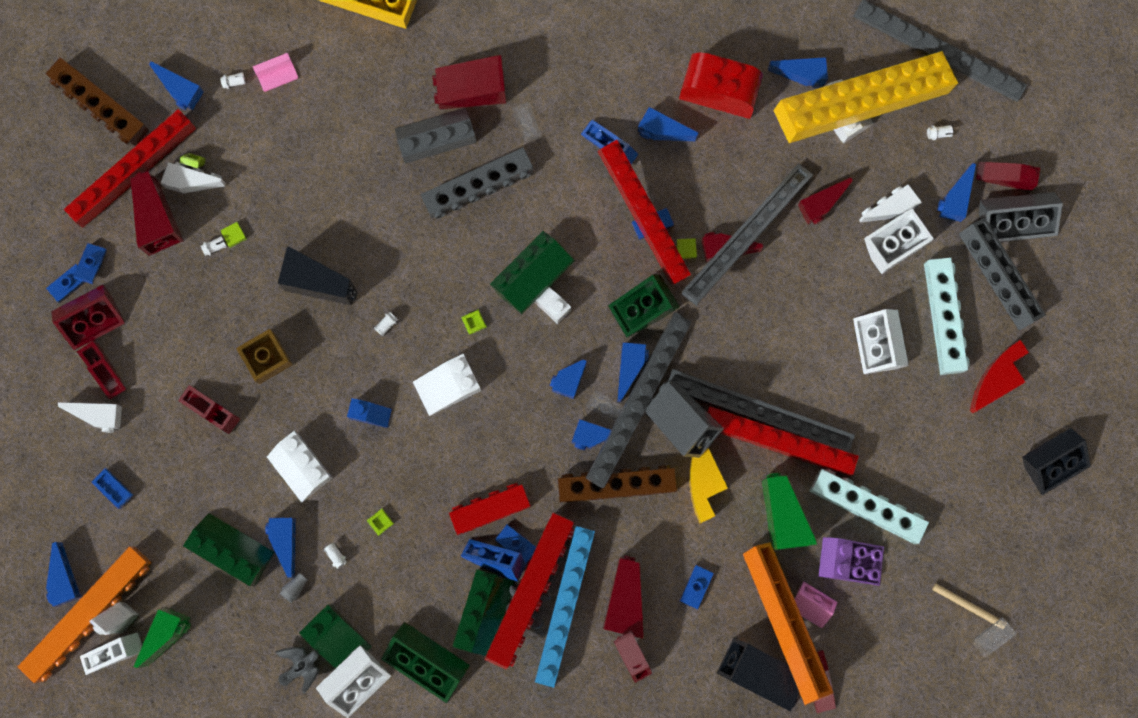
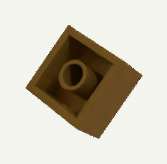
(264, 356)

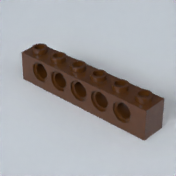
(62, 71)
(667, 485)

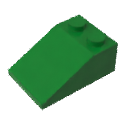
(164, 632)

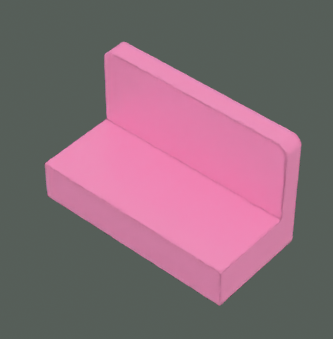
(275, 72)
(814, 605)

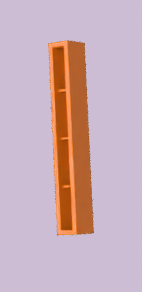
(76, 622)
(788, 623)

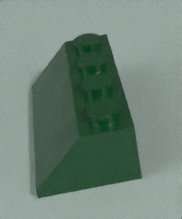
(532, 272)
(229, 549)
(483, 612)
(425, 662)

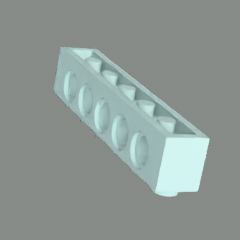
(946, 268)
(916, 525)

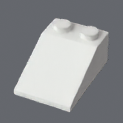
(447, 385)

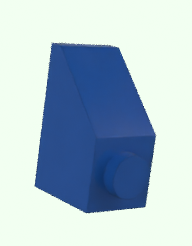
(568, 379)
(369, 413)
(589, 435)

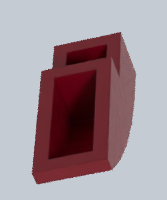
(101, 369)
(209, 409)

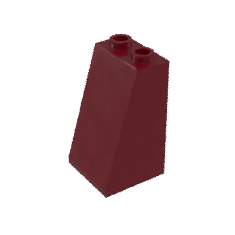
(470, 84)
(152, 215)
(625, 600)

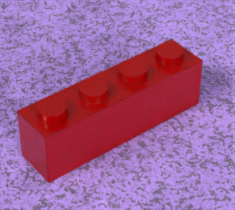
(490, 509)

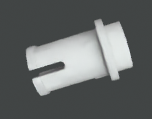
(233, 80)
(939, 132)
(212, 246)
(386, 323)
(335, 556)

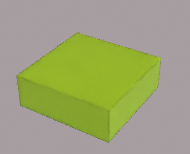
(192, 160)
(233, 234)
(687, 248)
(474, 322)
(380, 522)

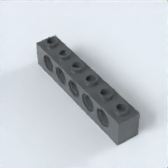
(482, 174)
(1002, 274)

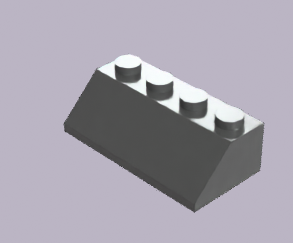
(435, 135)
(1022, 216)

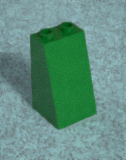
(784, 515)

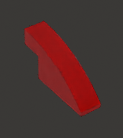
(999, 377)

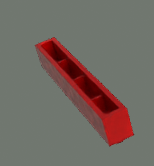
(139, 159)
(644, 212)
(785, 442)
(529, 591)

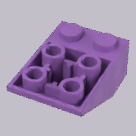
(851, 561)

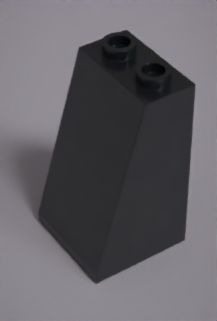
(310, 278)
(759, 674)

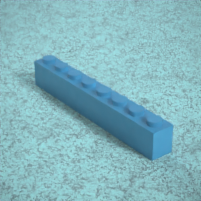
(564, 607)

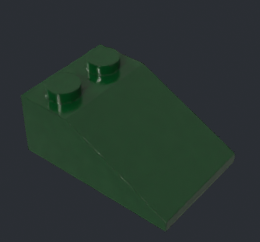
(643, 305)
(333, 636)

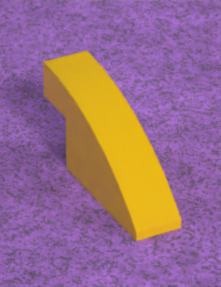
(704, 482)

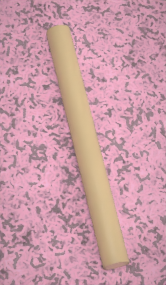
(964, 603)

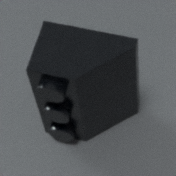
(1057, 460)

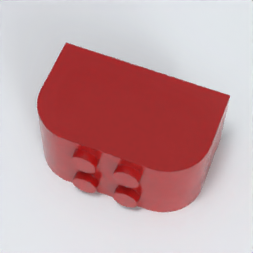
(721, 84)

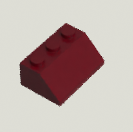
(87, 317)

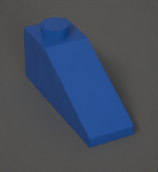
(804, 71)
(182, 90)
(660, 127)
(601, 137)
(956, 201)
(631, 364)
(282, 537)
(495, 559)
(60, 581)

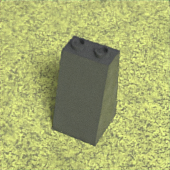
(683, 420)

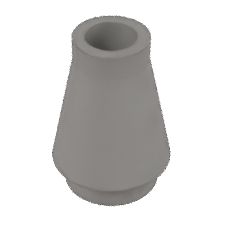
(293, 588)

